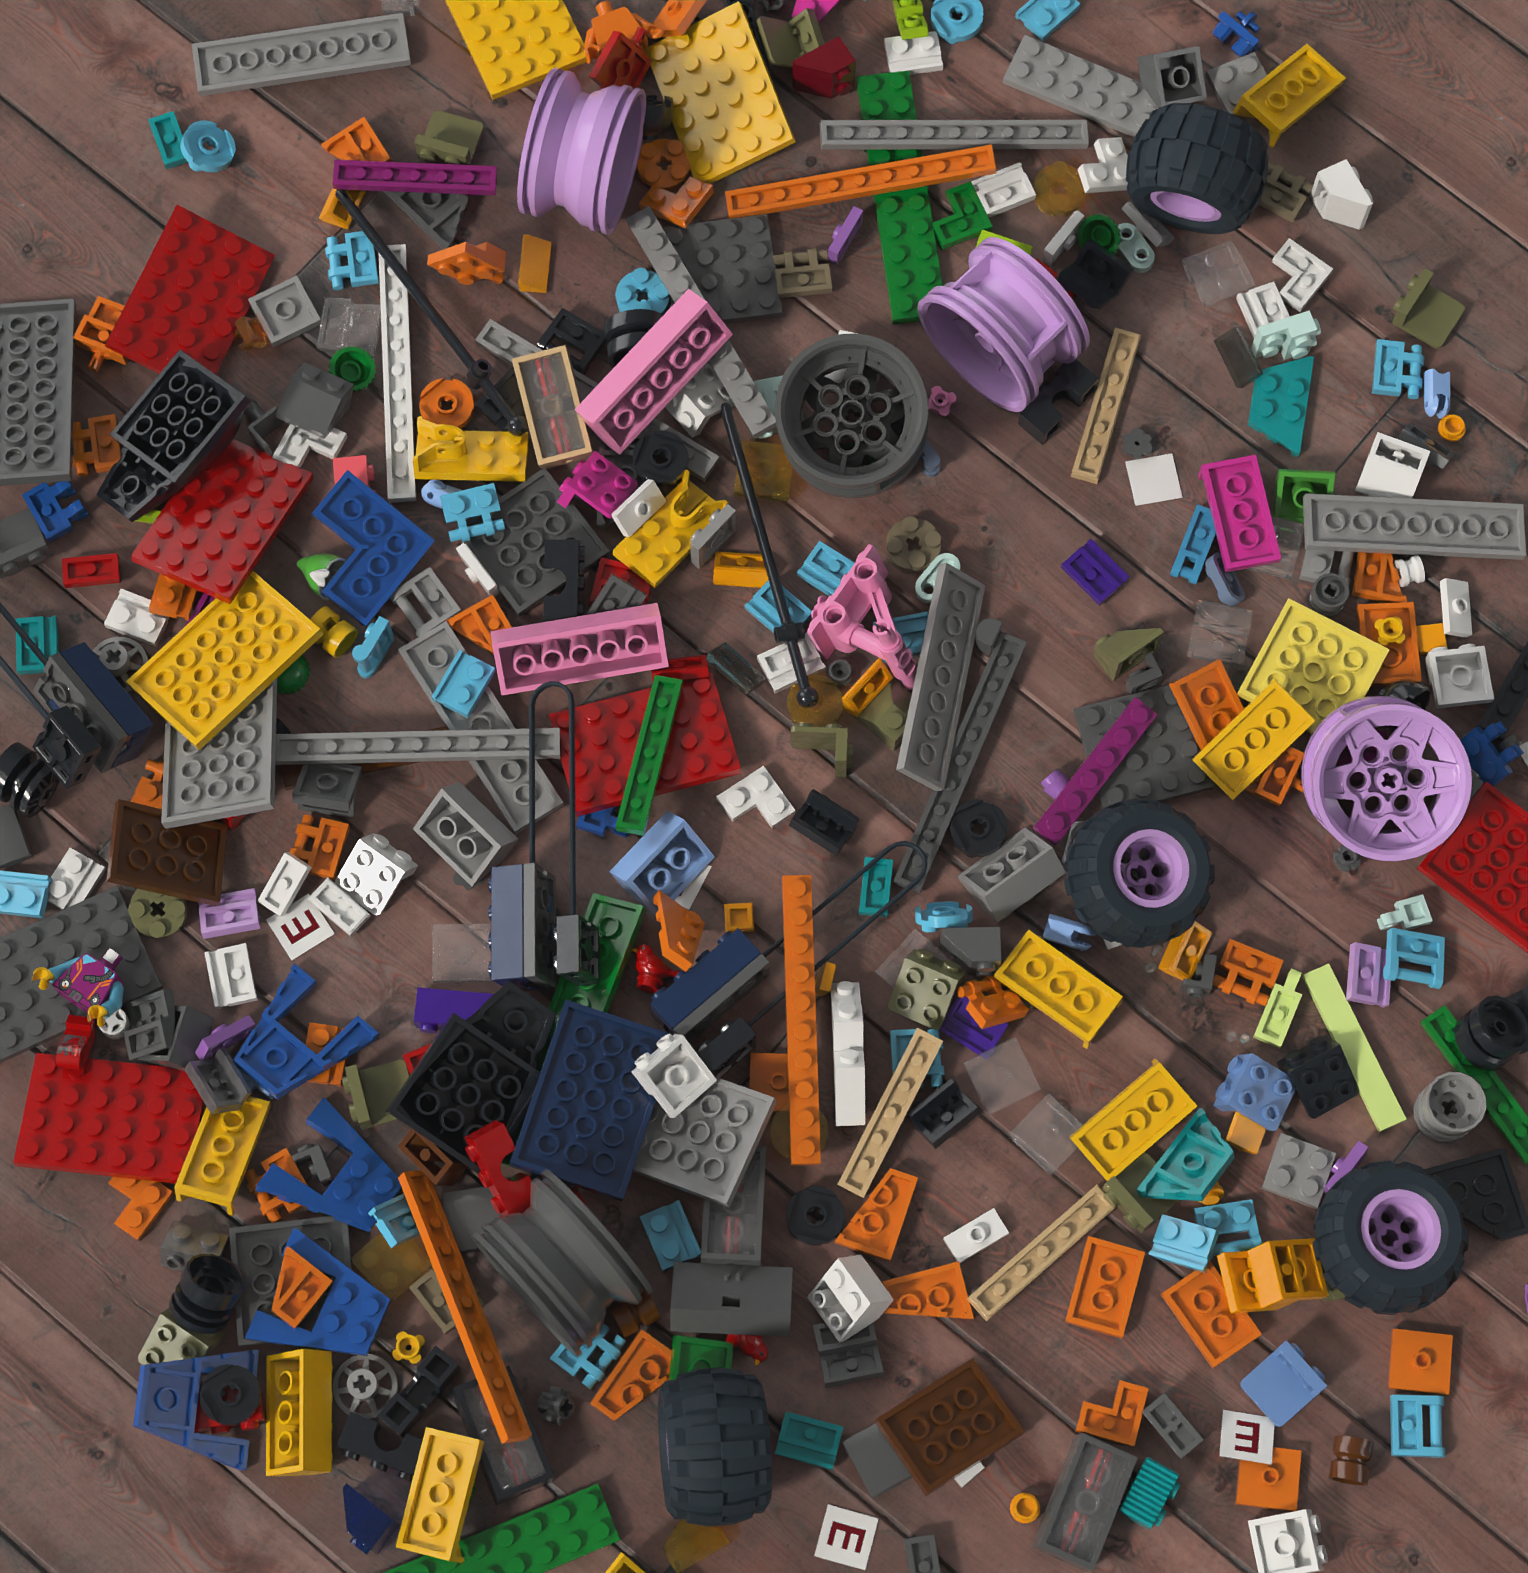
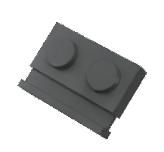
(616, 595)

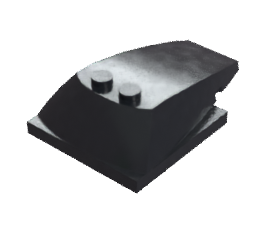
(171, 436)
(476, 1072)

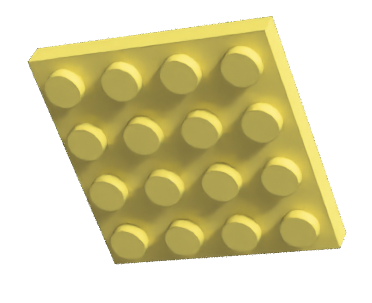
(1314, 662)

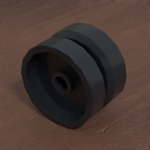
(626, 330)
(1492, 1033)

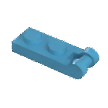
(1195, 545)

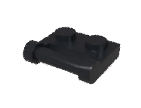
(577, 335)

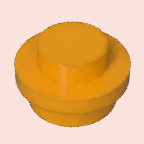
(1451, 428)
(1214, 1195)
(1024, 1508)

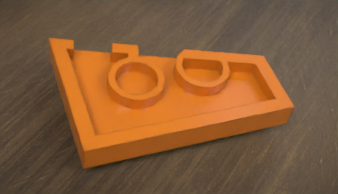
(679, 931)
(880, 1219)
(930, 1293)
(634, 1377)

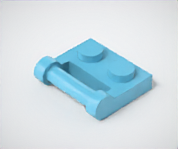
(374, 648)
(1417, 949)
(1230, 1219)
(1408, 1426)

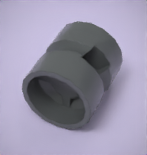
(1328, 595)

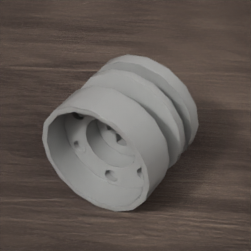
(1462, 1098)

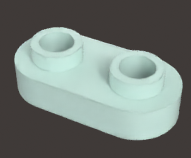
(1135, 245)
(928, 577)

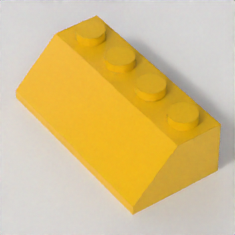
(299, 1413)

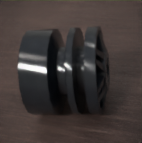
(25, 780)
(207, 1293)

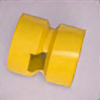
(337, 634)

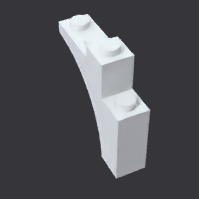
(848, 1053)

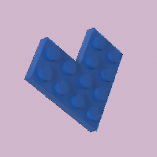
(383, 542)

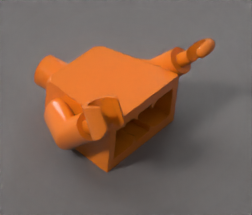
(615, 20)

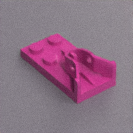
(1240, 513)

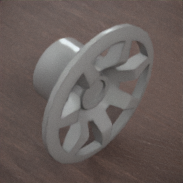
(118, 659)
(363, 1384)

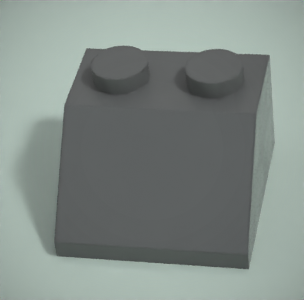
(1173, 76)
(315, 400)
(973, 948)
(189, 1031)

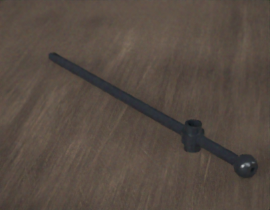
(479, 370)
(788, 631)

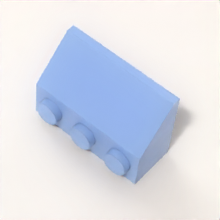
(662, 860)

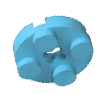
(956, 30)
(201, 158)
(642, 281)
(943, 915)

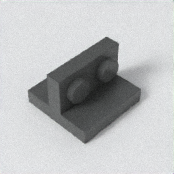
(327, 789)

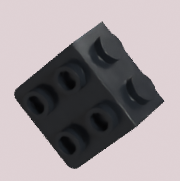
(1095, 275)
(1320, 1075)

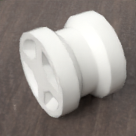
(1410, 570)
(115, 1019)

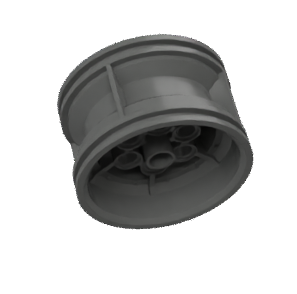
(864, 359)

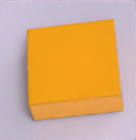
(1430, 637)
(739, 916)
(824, 978)

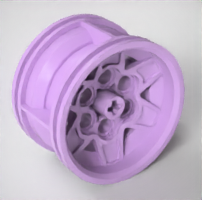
(1004, 324)
(1419, 827)

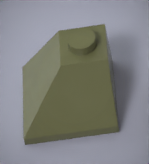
(1126, 649)
(888, 714)

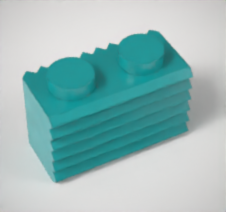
(1148, 1494)

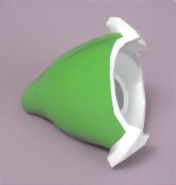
(320, 570)

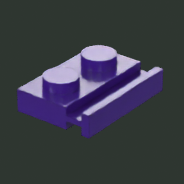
(1095, 572)
(965, 1030)

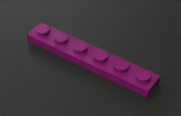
(414, 177)
(1094, 771)

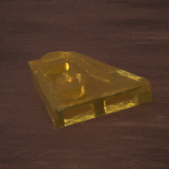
(692, 1544)

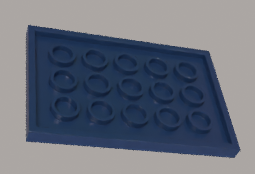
(588, 1103)

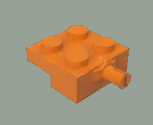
(470, 262)
(95, 331)
(1278, 777)

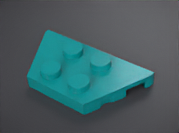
(1281, 402)
(1190, 1163)

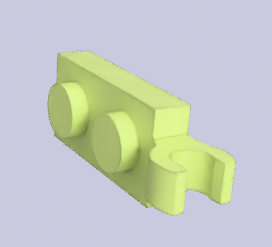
(1279, 1011)

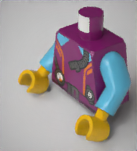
(87, 984)

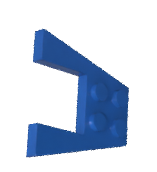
(280, 1059)
(355, 1190)
(347, 1318)
(169, 1405)

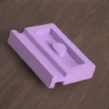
(233, 914)
(1365, 975)

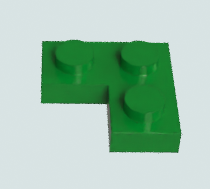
(967, 220)

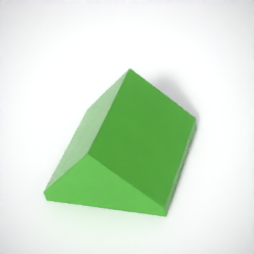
(1292, 486)

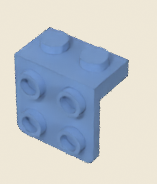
(1255, 1091)
(1283, 1383)

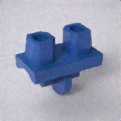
(1228, 26)

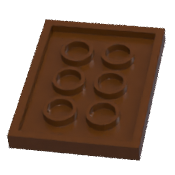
(168, 861)
(949, 1427)

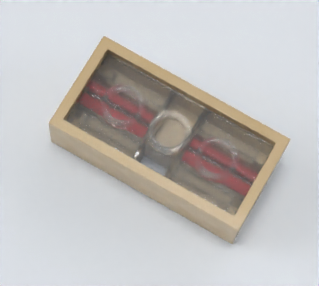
(550, 403)

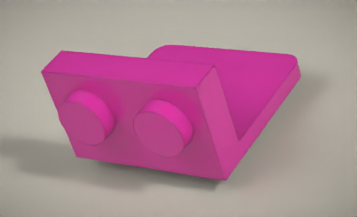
(598, 484)

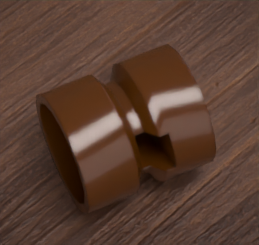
(631, 1315)
(1351, 1460)

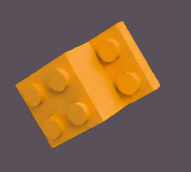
(1272, 1275)

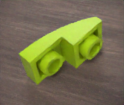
(910, 19)

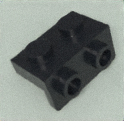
(825, 822)
(943, 1113)

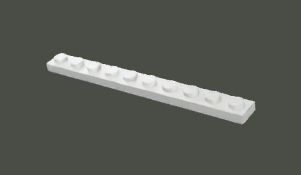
(397, 381)

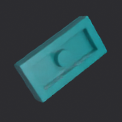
(168, 139)
(875, 887)

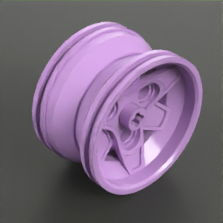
(581, 151)

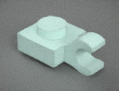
(1409, 913)

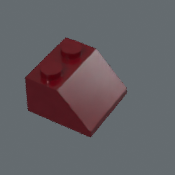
(825, 70)

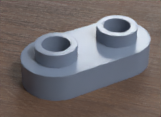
(1227, 584)

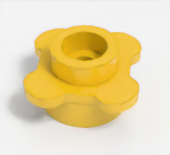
(1395, 625)
(404, 1339)

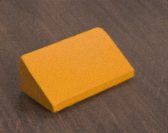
(336, 213)
(534, 264)
(739, 570)
(867, 688)
(1185, 952)
(1245, 1134)

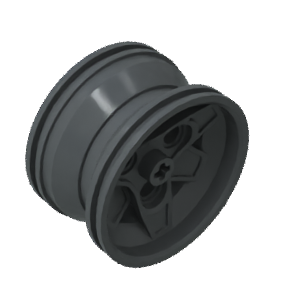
(562, 1263)

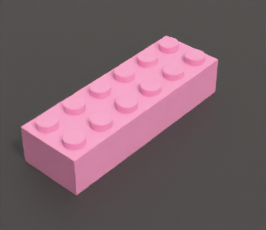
(654, 371)
(579, 648)

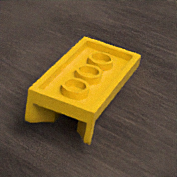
(1290, 91)
(469, 454)
(665, 537)
(1253, 739)
(1058, 987)
(1133, 1121)
(222, 1154)
(440, 1495)

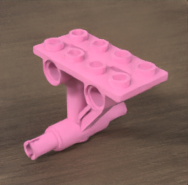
(840, 619)

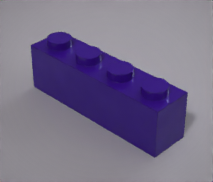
(436, 1005)

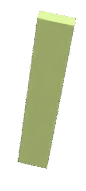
(1347, 1032)

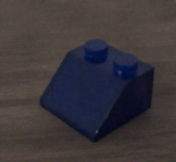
(366, 1522)

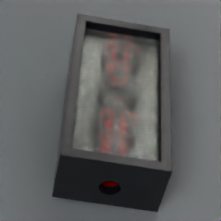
(508, 1467)

